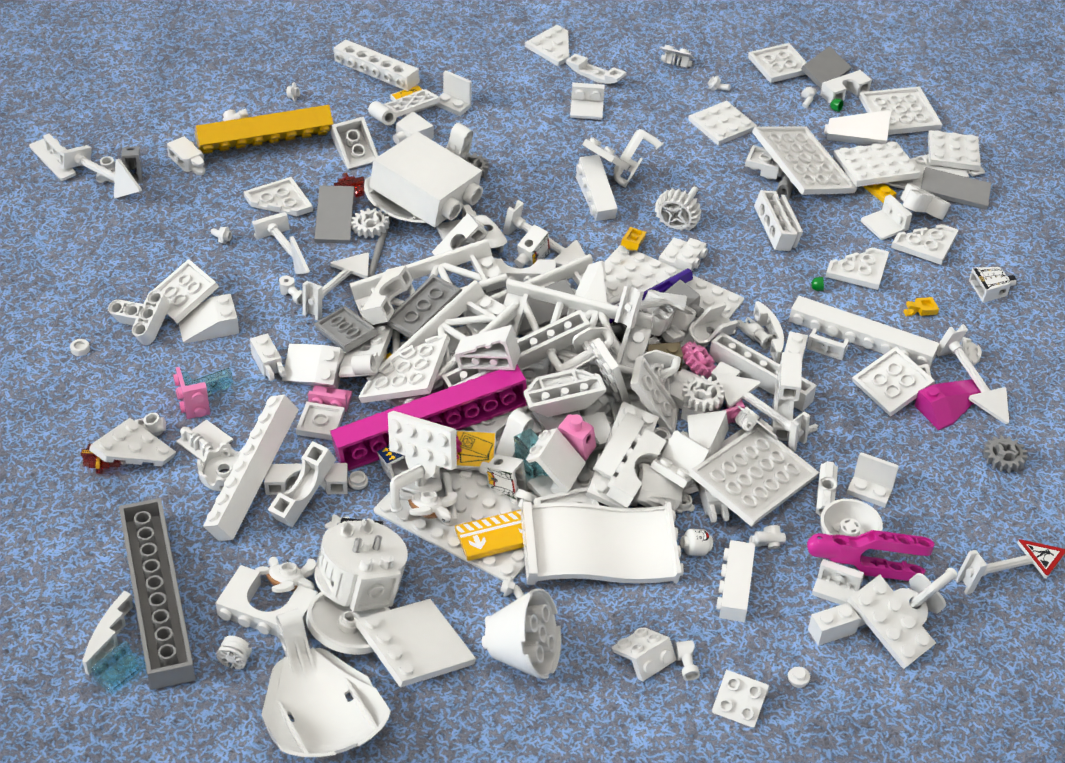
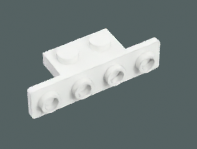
(49, 152)

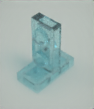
(214, 381)

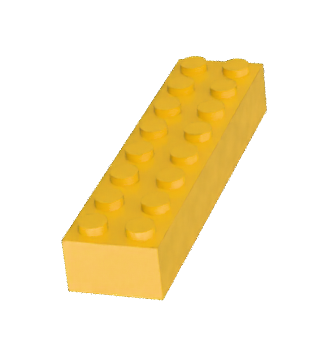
(263, 128)

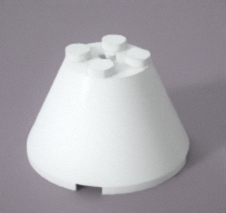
(525, 634)

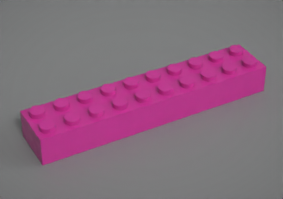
(452, 407)

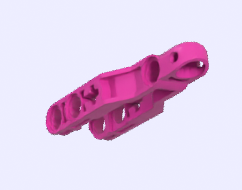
(849, 550)

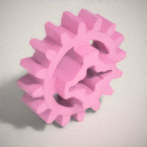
(698, 359)

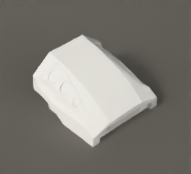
(657, 489)

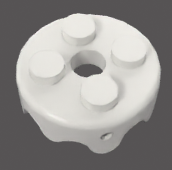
(213, 462)

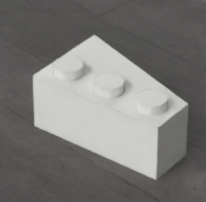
(489, 350)

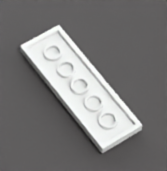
(598, 485)

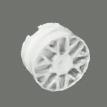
(235, 651)

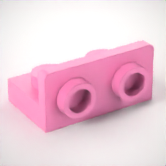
(330, 396)

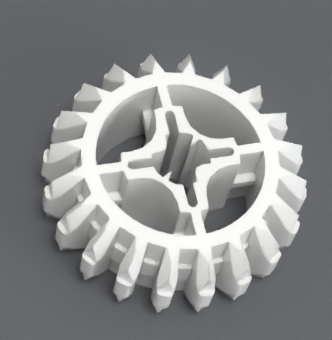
(678, 210)

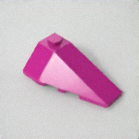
(946, 401)

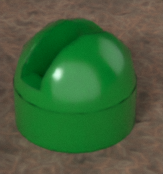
(837, 104)
(818, 284)

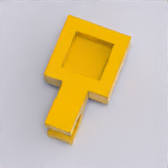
(924, 306)

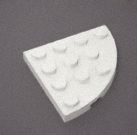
(408, 372)

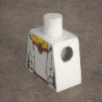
(532, 247)
(505, 475)

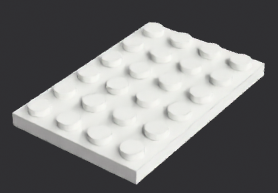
(804, 160)
(754, 474)

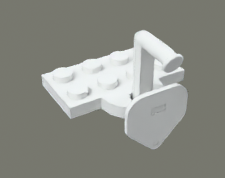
(625, 160)
(589, 347)
(652, 385)
(425, 449)
(896, 618)

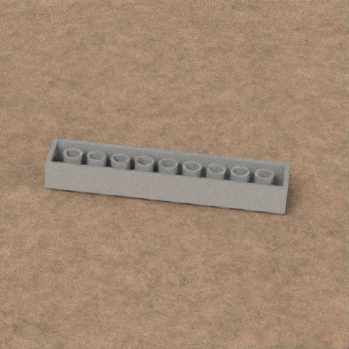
(156, 594)

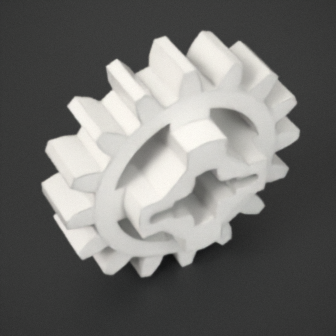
(370, 223)
(703, 393)

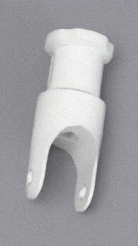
(755, 332)

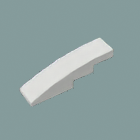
(104, 636)

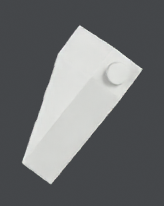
(593, 286)

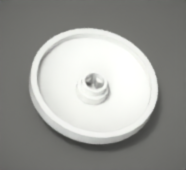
(336, 625)

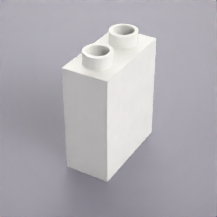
(426, 179)

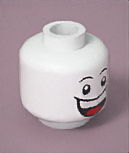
(696, 542)

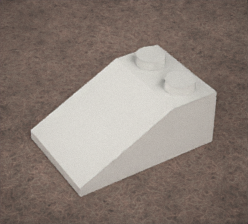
(354, 143)
(210, 320)
(313, 365)

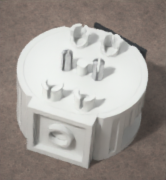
(361, 564)

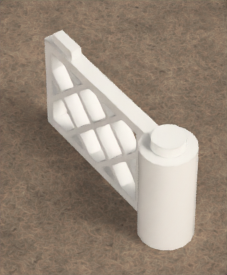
(388, 112)

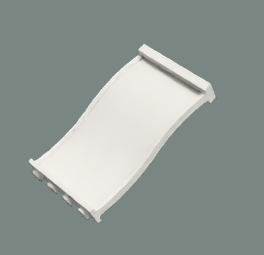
(600, 543)

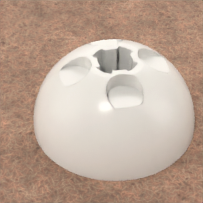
(849, 518)

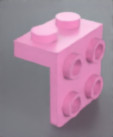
(193, 397)

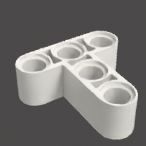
(923, 201)
(667, 315)
(144, 317)
(516, 424)

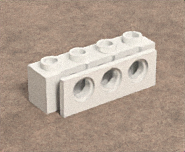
(778, 220)

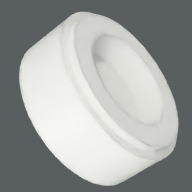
(79, 347)

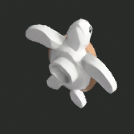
(430, 505)
(287, 575)

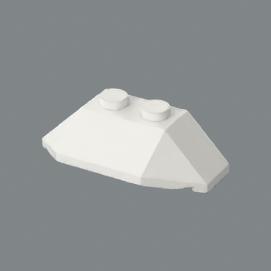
(564, 392)

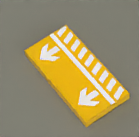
(491, 535)

